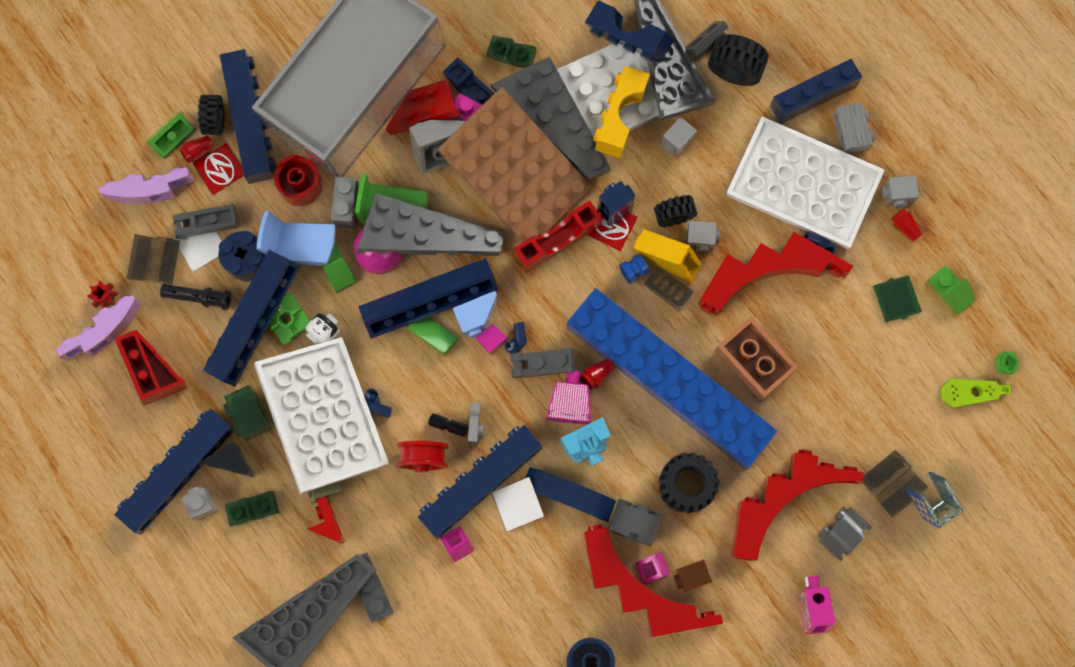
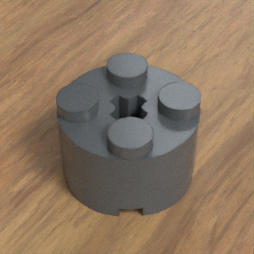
(635, 522)
(843, 533)

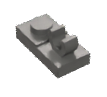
(708, 37)

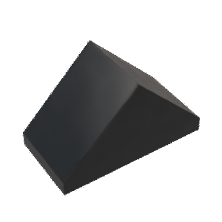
(230, 459)

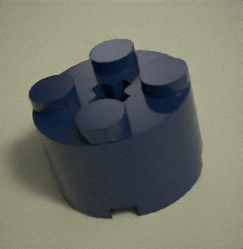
(231, 252)
(590, 647)

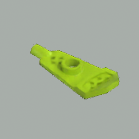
(964, 391)

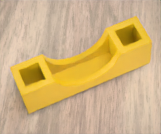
(630, 90)

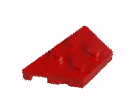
(424, 104)

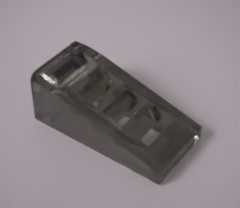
(680, 287)

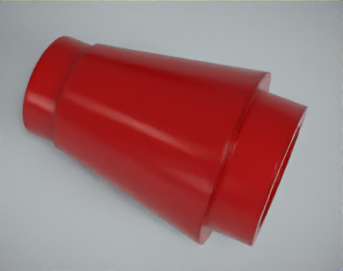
(196, 148)
(906, 224)
(596, 374)

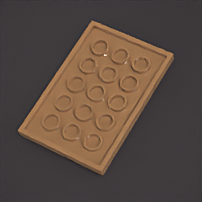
(514, 167)

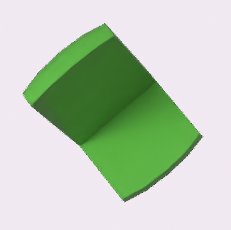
(367, 193)

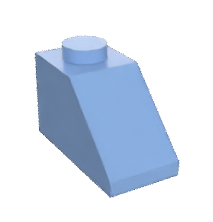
(475, 314)

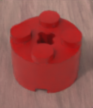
(299, 192)

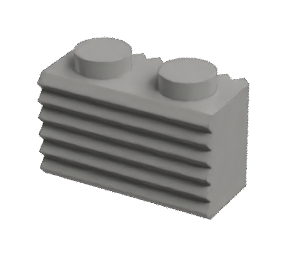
(853, 128)
(344, 202)

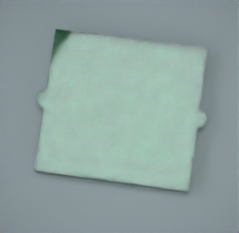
(897, 299)

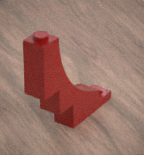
(797, 257)
(662, 614)

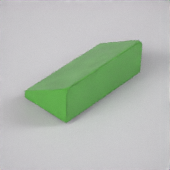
(170, 135)
(433, 335)

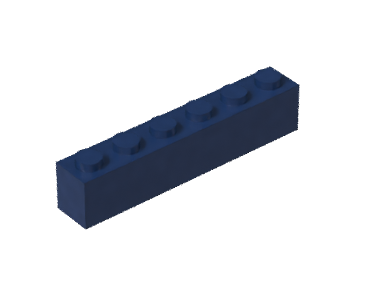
(248, 127)
(428, 298)
(251, 318)
(174, 472)
(480, 481)

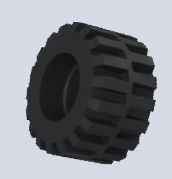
(738, 60)
(702, 468)

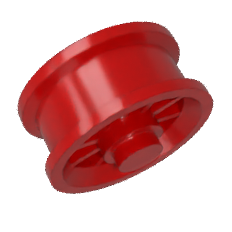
(422, 456)

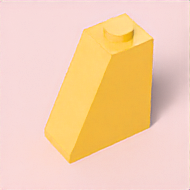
(668, 255)

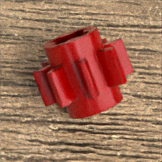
(97, 292)

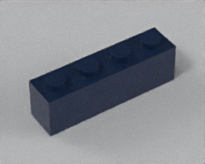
(815, 91)

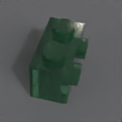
(247, 413)

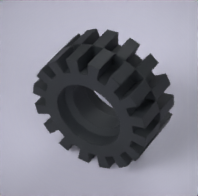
(211, 114)
(675, 211)

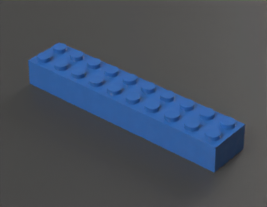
(671, 379)

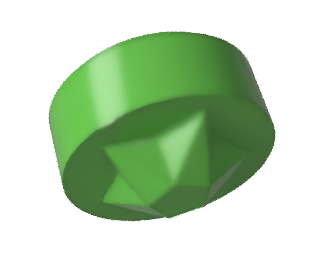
(1006, 363)

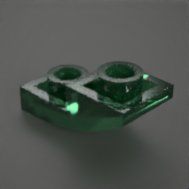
(511, 53)
(252, 508)

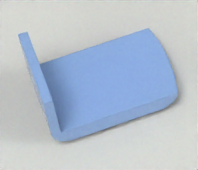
(297, 241)

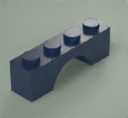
(649, 41)

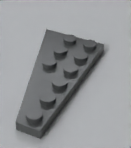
(676, 79)
(551, 107)
(420, 231)
(299, 625)

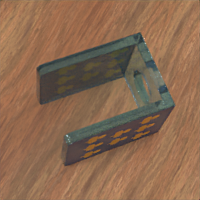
(949, 503)

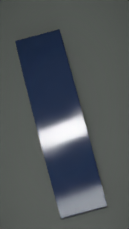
(466, 82)
(571, 494)

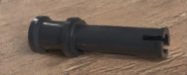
(206, 299)

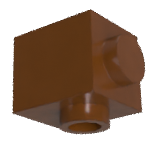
(692, 576)

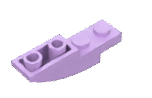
(138, 190)
(109, 325)

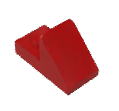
(329, 528)

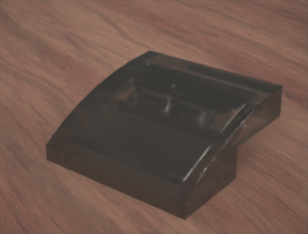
(153, 259)
(889, 483)

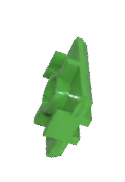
(294, 328)

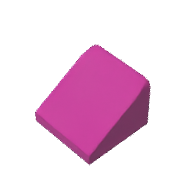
(491, 339)
(457, 544)
(652, 568)

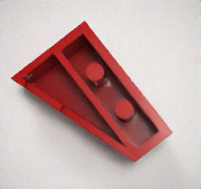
(147, 369)

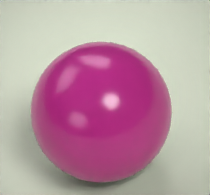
(374, 262)

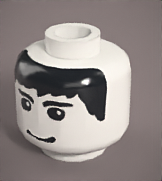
(322, 328)

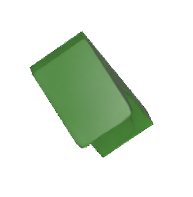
(338, 271)
(952, 290)

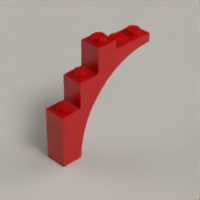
(804, 474)

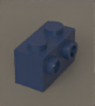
(616, 202)

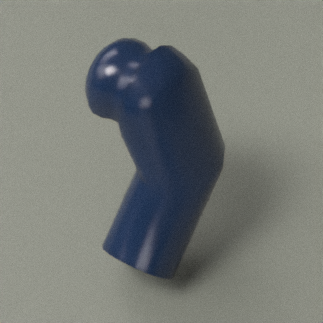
(820, 241)
(519, 340)
(374, 404)

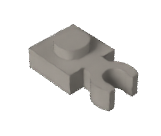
(475, 429)

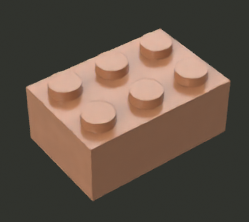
(756, 359)

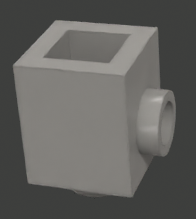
(678, 137)
(900, 191)
(702, 235)
(199, 503)

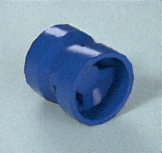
(635, 268)

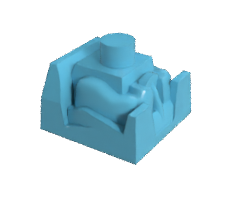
(587, 442)

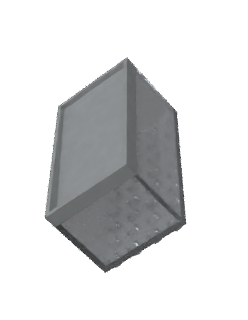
(349, 79)

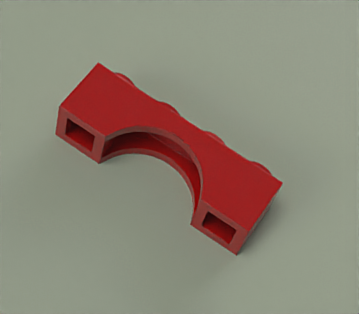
(573, 228)

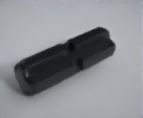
(443, 423)

